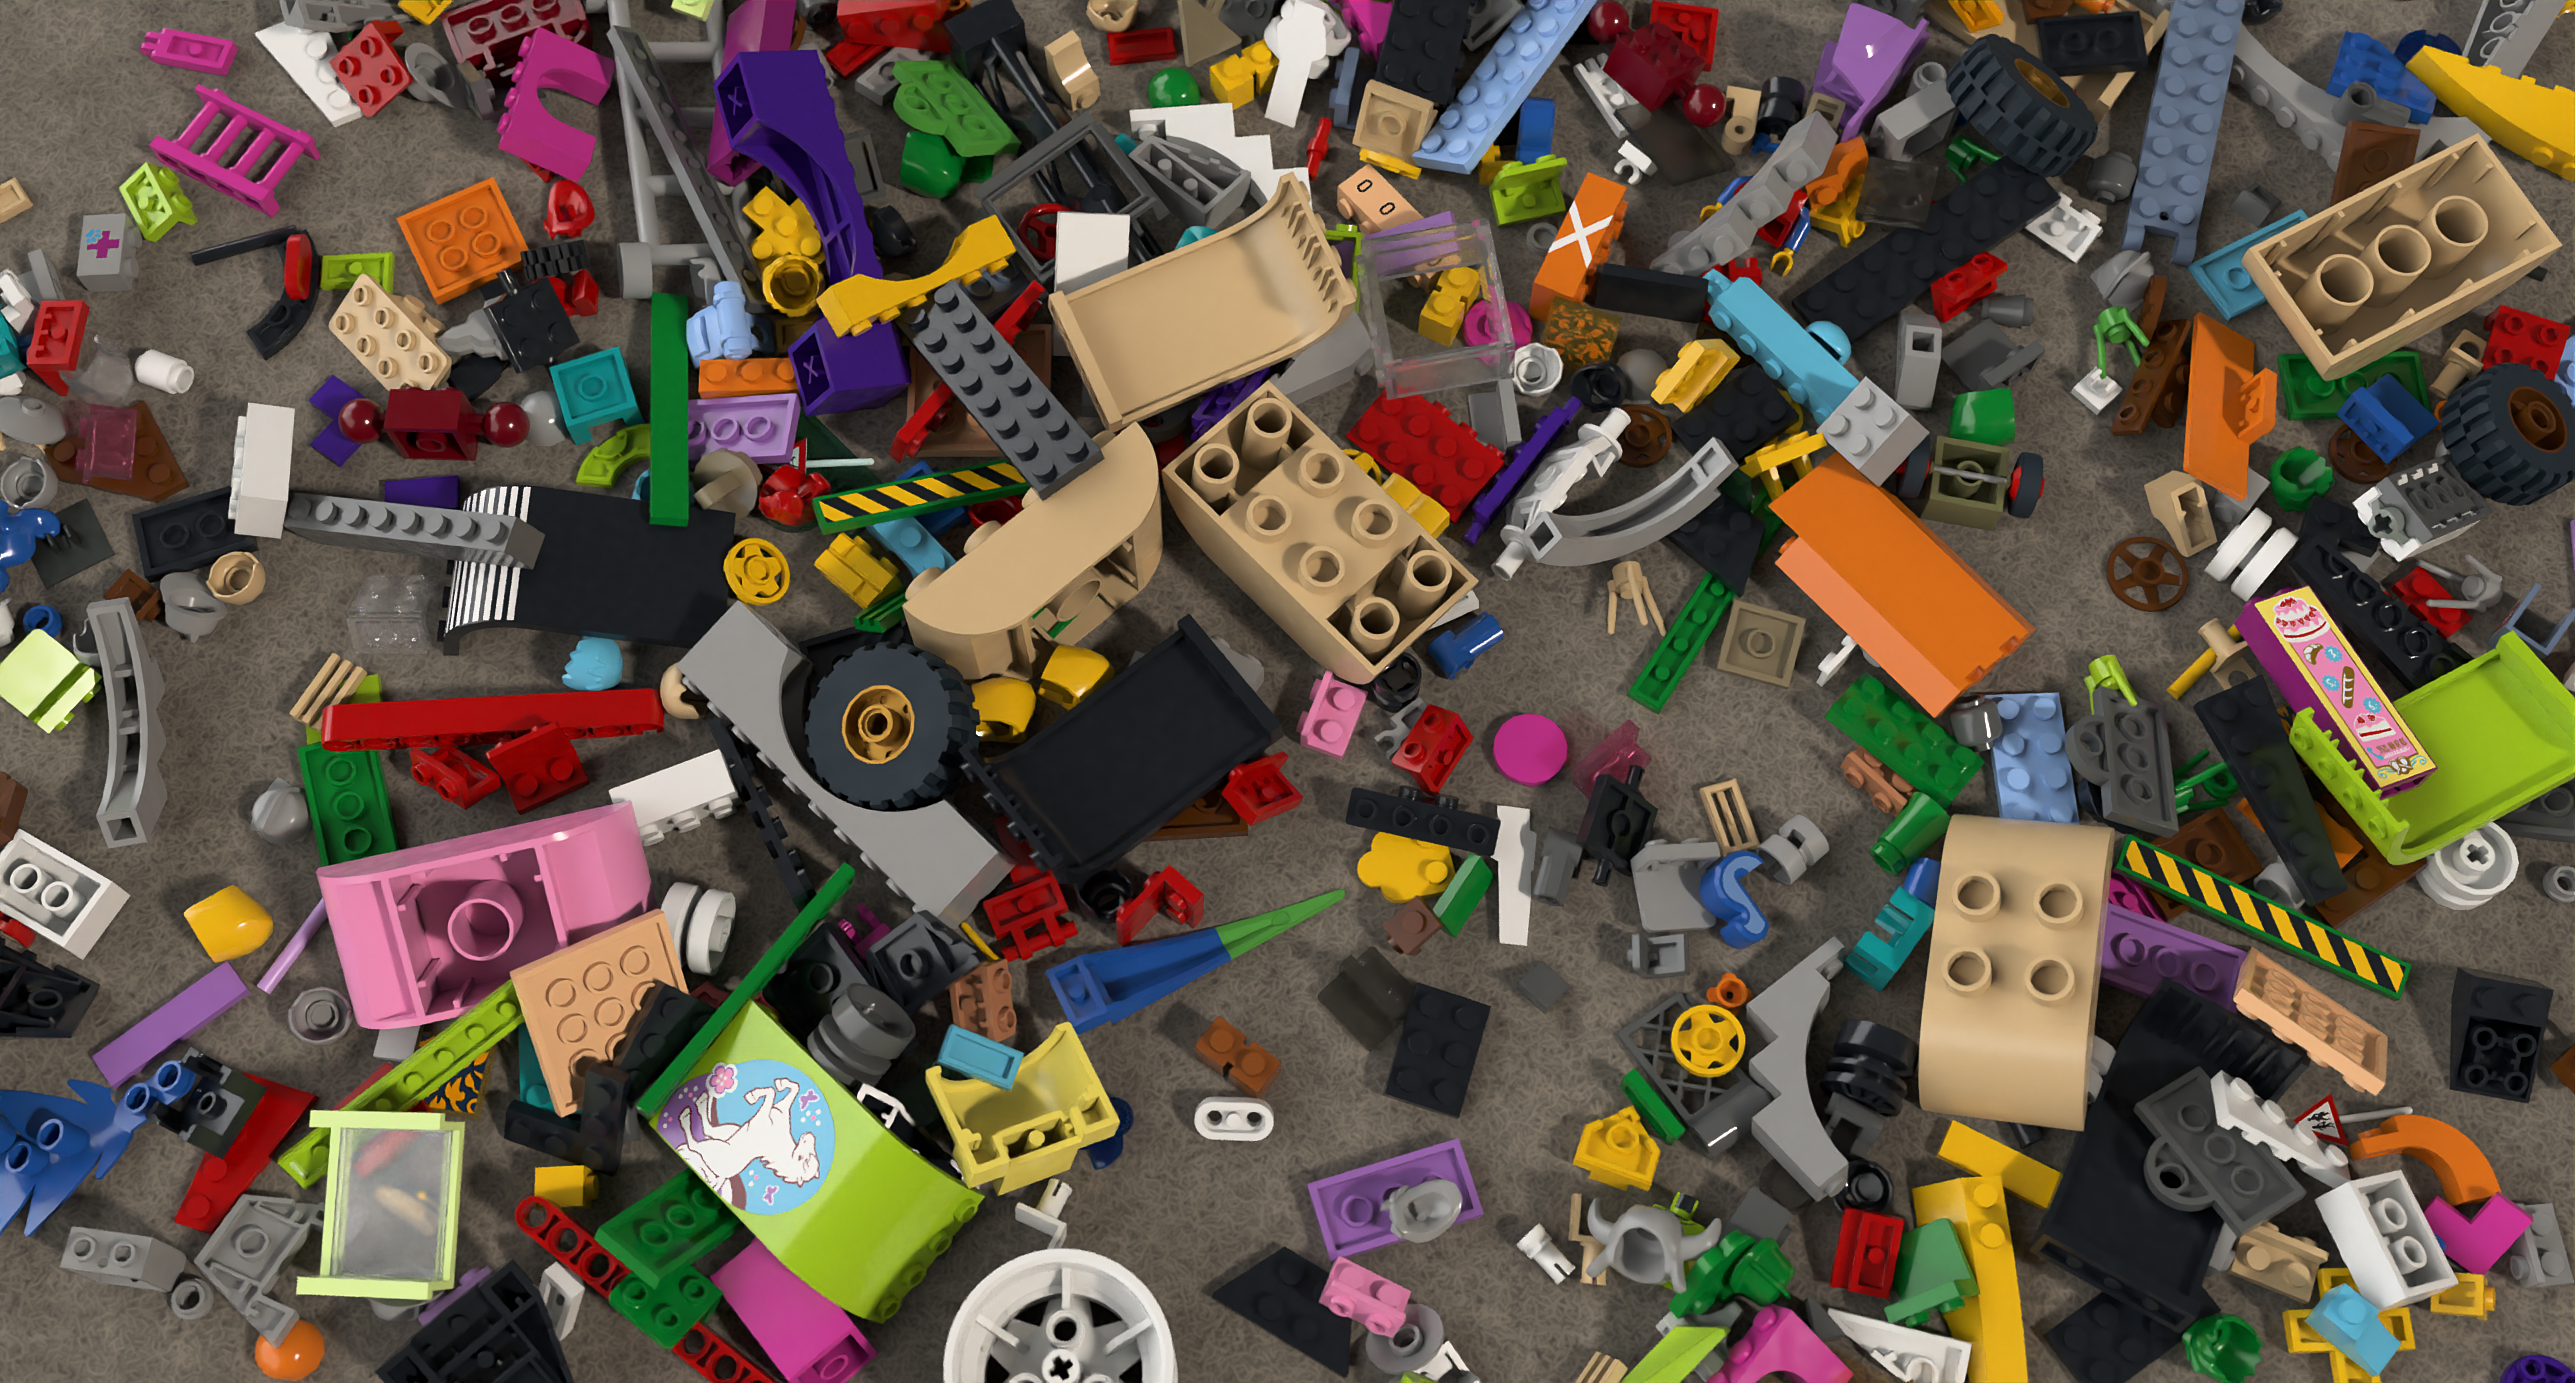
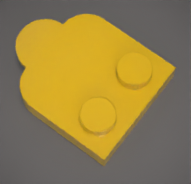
(1406, 868)

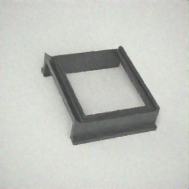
(1038, 158)

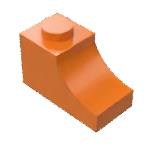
(1844, 165)

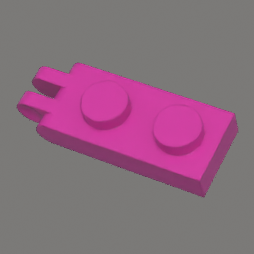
(190, 51)

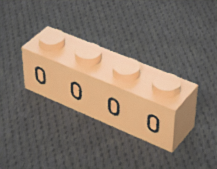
(1379, 207)

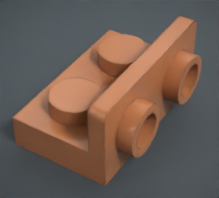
(1888, 789)
(984, 1001)

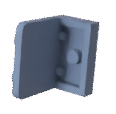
(1348, 97)

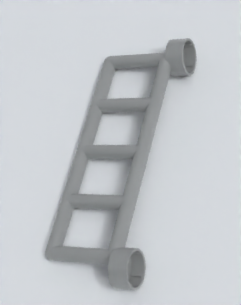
(637, 258)

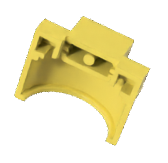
(1032, 1127)

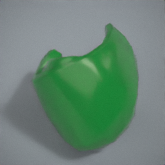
(930, 166)
(1984, 417)

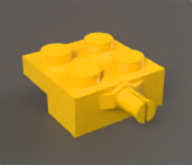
(1695, 374)

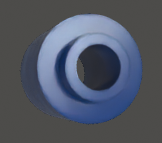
(1923, 880)

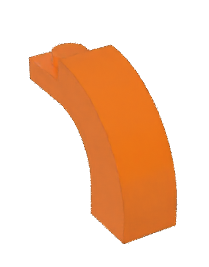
(2448, 1152)

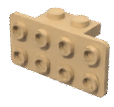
(391, 336)

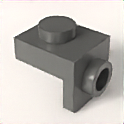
(1659, 956)

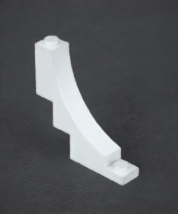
(1211, 133)

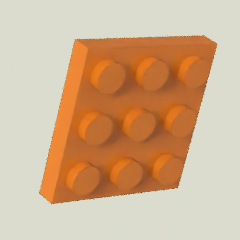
(464, 240)

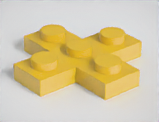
(784, 229)
(2304, 1339)

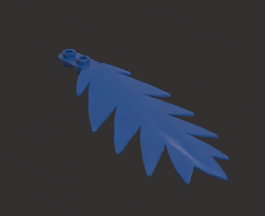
(68, 1138)

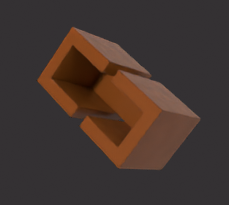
(1252, 1067)

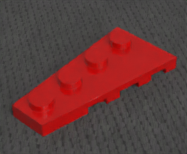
(222, 1182)

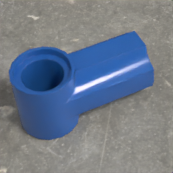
(1459, 649)

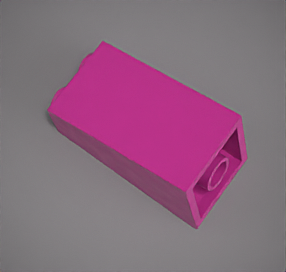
(792, 1321)

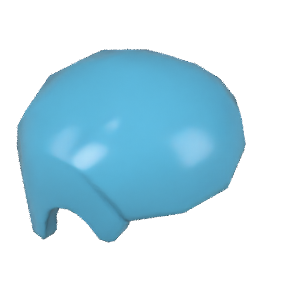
(1829, 333)

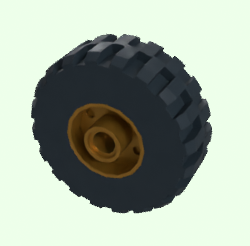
(2021, 106)
(891, 728)

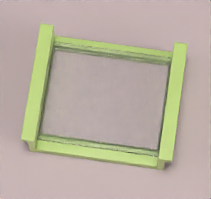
(389, 1205)

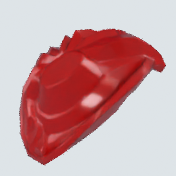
(568, 210)

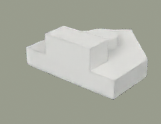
(21, 306)

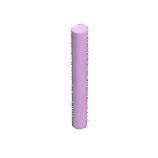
(294, 948)

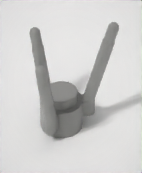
(2480, 589)

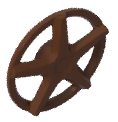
(2146, 573)

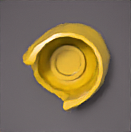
(1074, 675)
(1005, 701)
(230, 924)

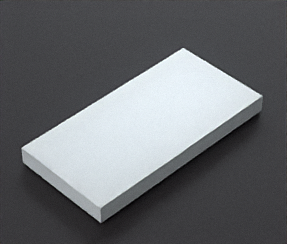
(1086, 252)

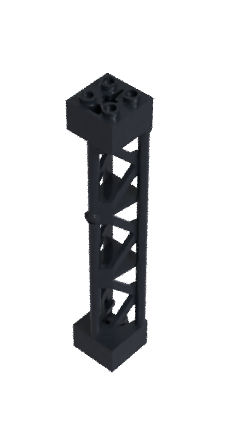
(997, 35)

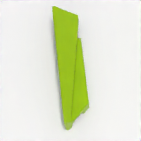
(1676, 1354)

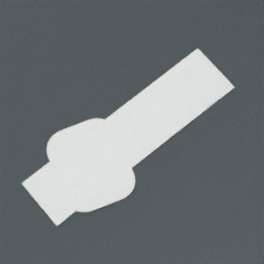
(1515, 863)

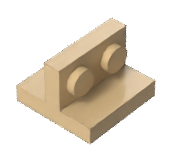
(1393, 121)

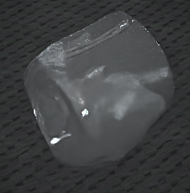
(107, 379)

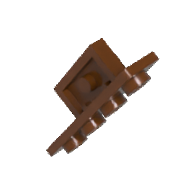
(2159, 382)

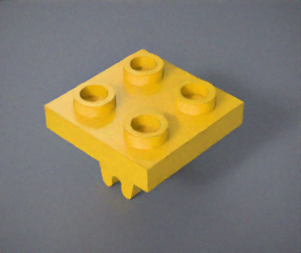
(1770, 458)

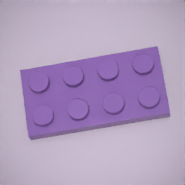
(754, 425)
(2145, 950)
(1351, 1201)

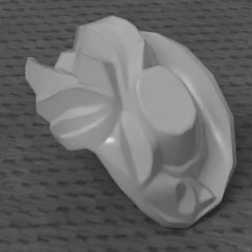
(1423, 1210)

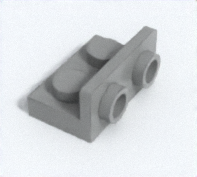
(2539, 1251)

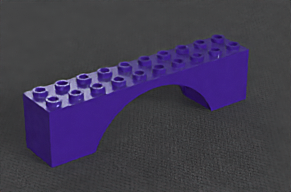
(786, 120)

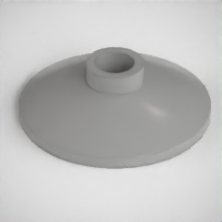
(32, 420)
(1420, 1330)

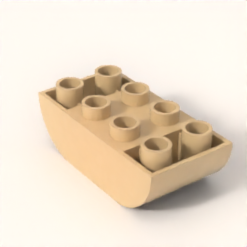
(1312, 537)
(1055, 554)

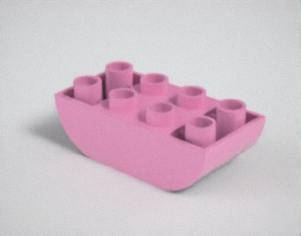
(449, 919)

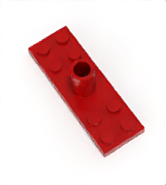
(934, 410)

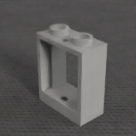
(1913, 124)
(121, 1258)

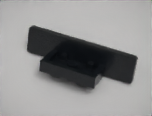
(1423, 818)

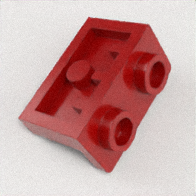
(1433, 748)

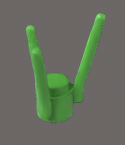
(2115, 326)

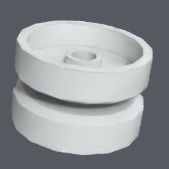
(1337, 35)
(2251, 554)
(2470, 869)
(699, 925)

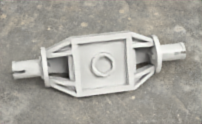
(1552, 479)

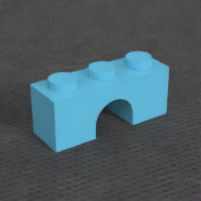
(911, 544)

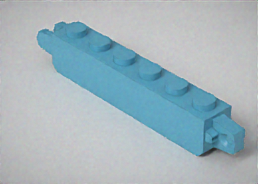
(1778, 344)

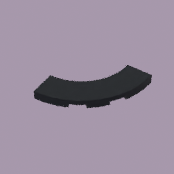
(287, 315)
(479, 373)

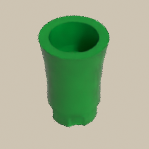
(1910, 834)

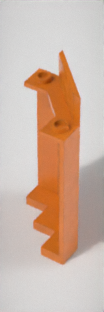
(1894, 585)

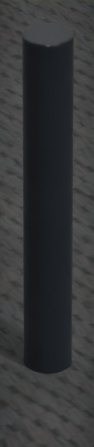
(243, 245)

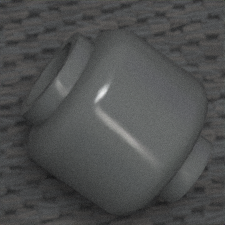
(2111, 177)
(1976, 722)

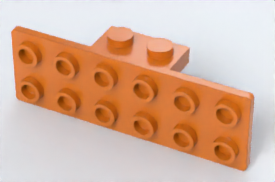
(2225, 406)

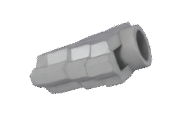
(473, 336)

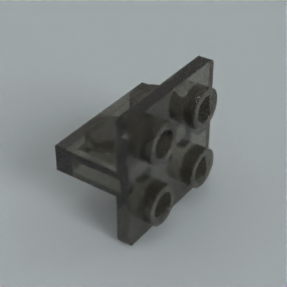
(1368, 997)

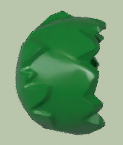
(2298, 477)
(2223, 1347)

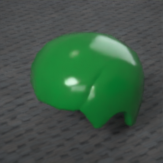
(1173, 89)

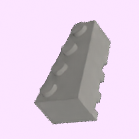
(2509, 32)

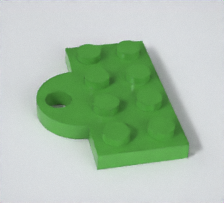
(944, 102)

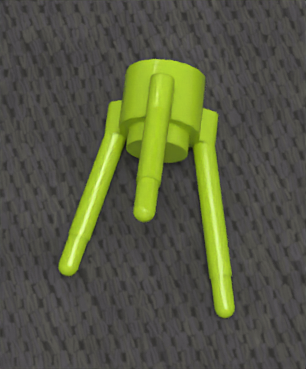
(2109, 674)

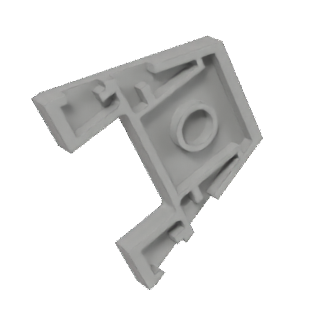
(253, 1252)

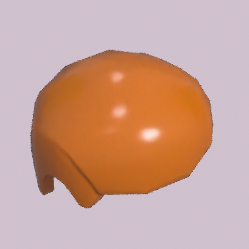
(295, 1357)

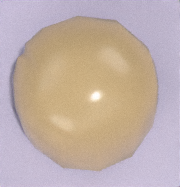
(1102, 10)
(236, 571)
(673, 696)

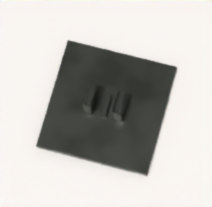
(74, 548)

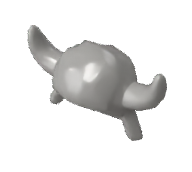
(1647, 1244)

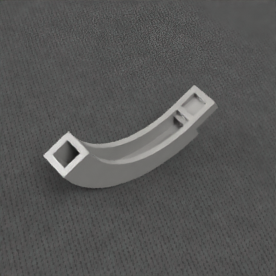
(1624, 529)

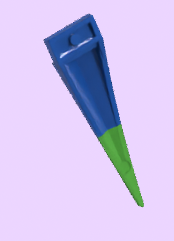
(1126, 979)

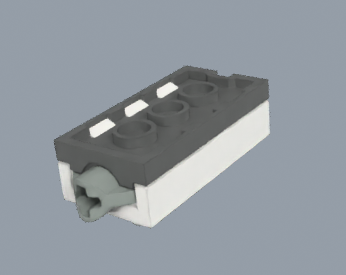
(2421, 507)

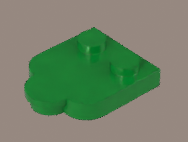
(1711, 1276)

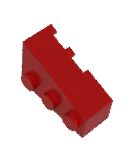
(896, 23)

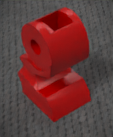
(579, 299)

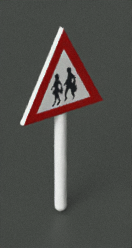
(2326, 1122)

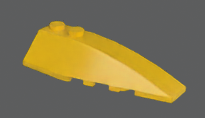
(2512, 111)
(1995, 1316)

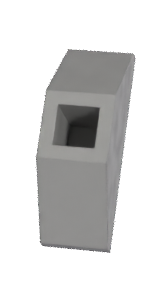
(1917, 360)

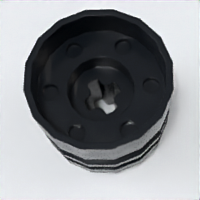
(1871, 1066)

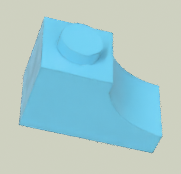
(2354, 1328)

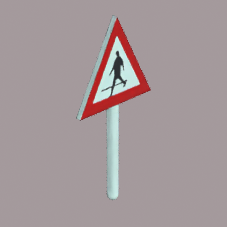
(800, 461)

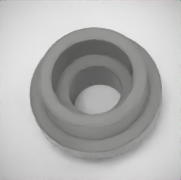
(2552, 887)
(181, 1295)

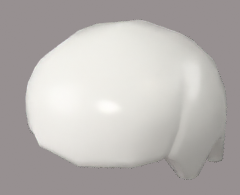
(1534, 362)

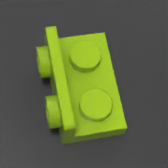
(156, 201)

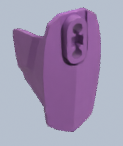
(1867, 64)

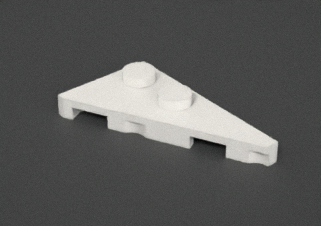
(1907, 1351)

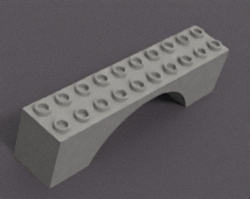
(760, 686)

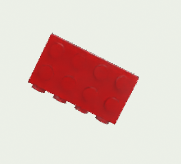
(1428, 450)

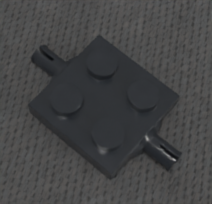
(530, 323)
(1616, 823)

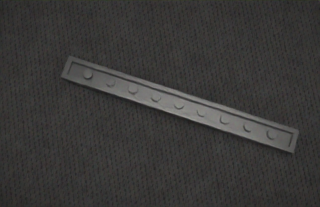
(689, 165)

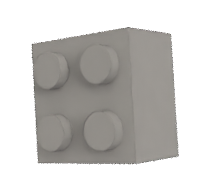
(1872, 431)

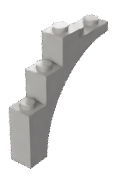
(1766, 196)
(134, 689)

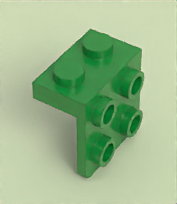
(1930, 1274)
(669, 1310)

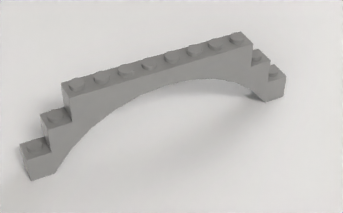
(2309, 108)

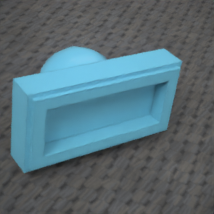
(979, 1058)

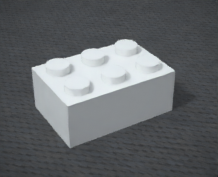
(261, 470)
(680, 796)
(56, 894)
(2386, 1241)

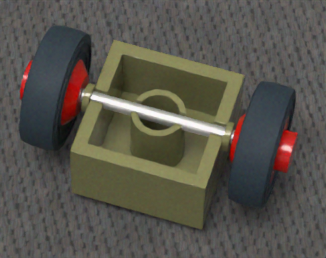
(1969, 482)

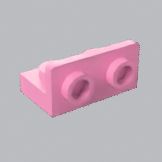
(1331, 717)
(1365, 1297)

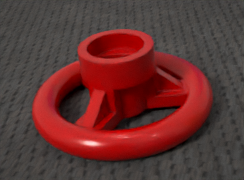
(1045, 244)

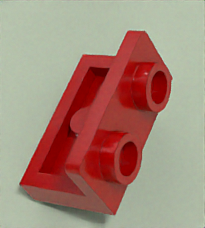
(1966, 285)
(454, 775)
(1261, 789)

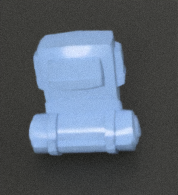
(725, 327)

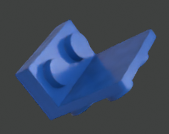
(2387, 417)

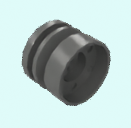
(861, 1035)

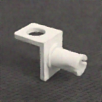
(1046, 1213)

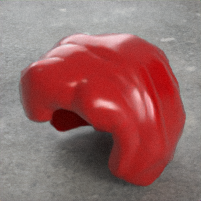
(789, 495)

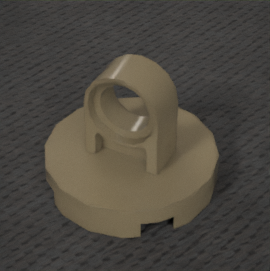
(728, 482)

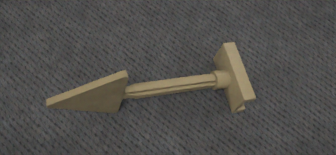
(1203, 32)

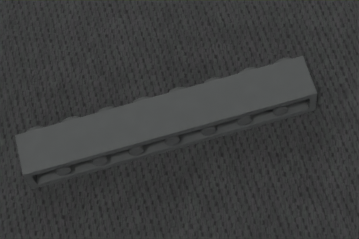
(415, 530)

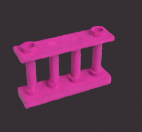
(233, 180)

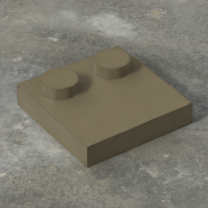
(1760, 644)

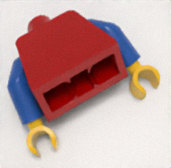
(1785, 230)

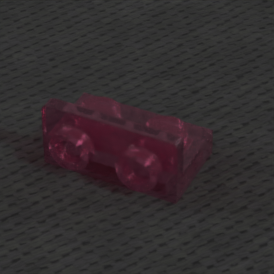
(108, 443)
(1611, 758)

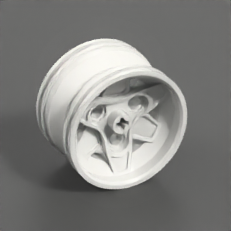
(1032, 1353)

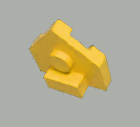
(1618, 1151)

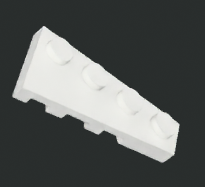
(306, 59)
(2267, 1122)

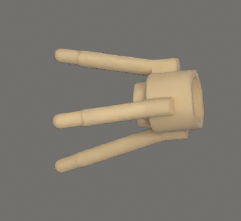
(1631, 584)

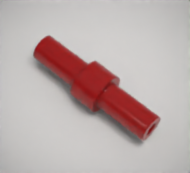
(1318, 147)

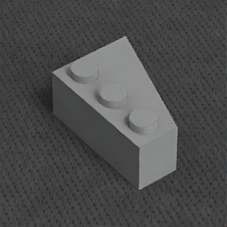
(1190, 186)

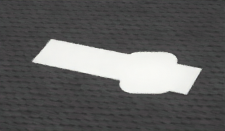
(1298, 43)

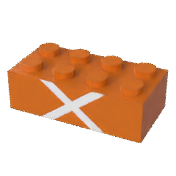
(1580, 245)

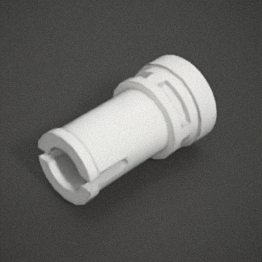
(1538, 1245)

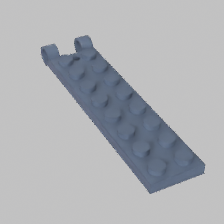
(2183, 124)

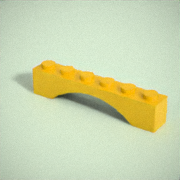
(862, 300)

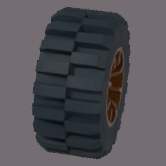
(2511, 434)

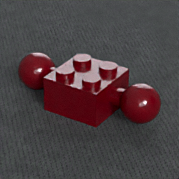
(1655, 65)
(433, 423)

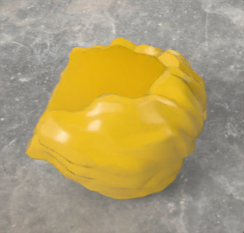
(793, 285)

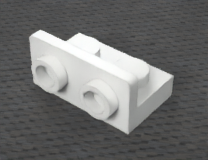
(2067, 229)

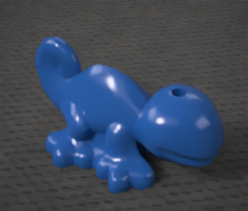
(19, 535)

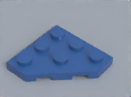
(2371, 62)

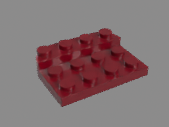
(493, 32)

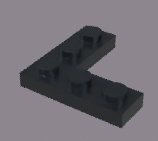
(590, 1143)

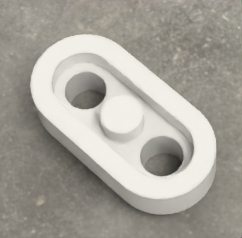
(1234, 1120)

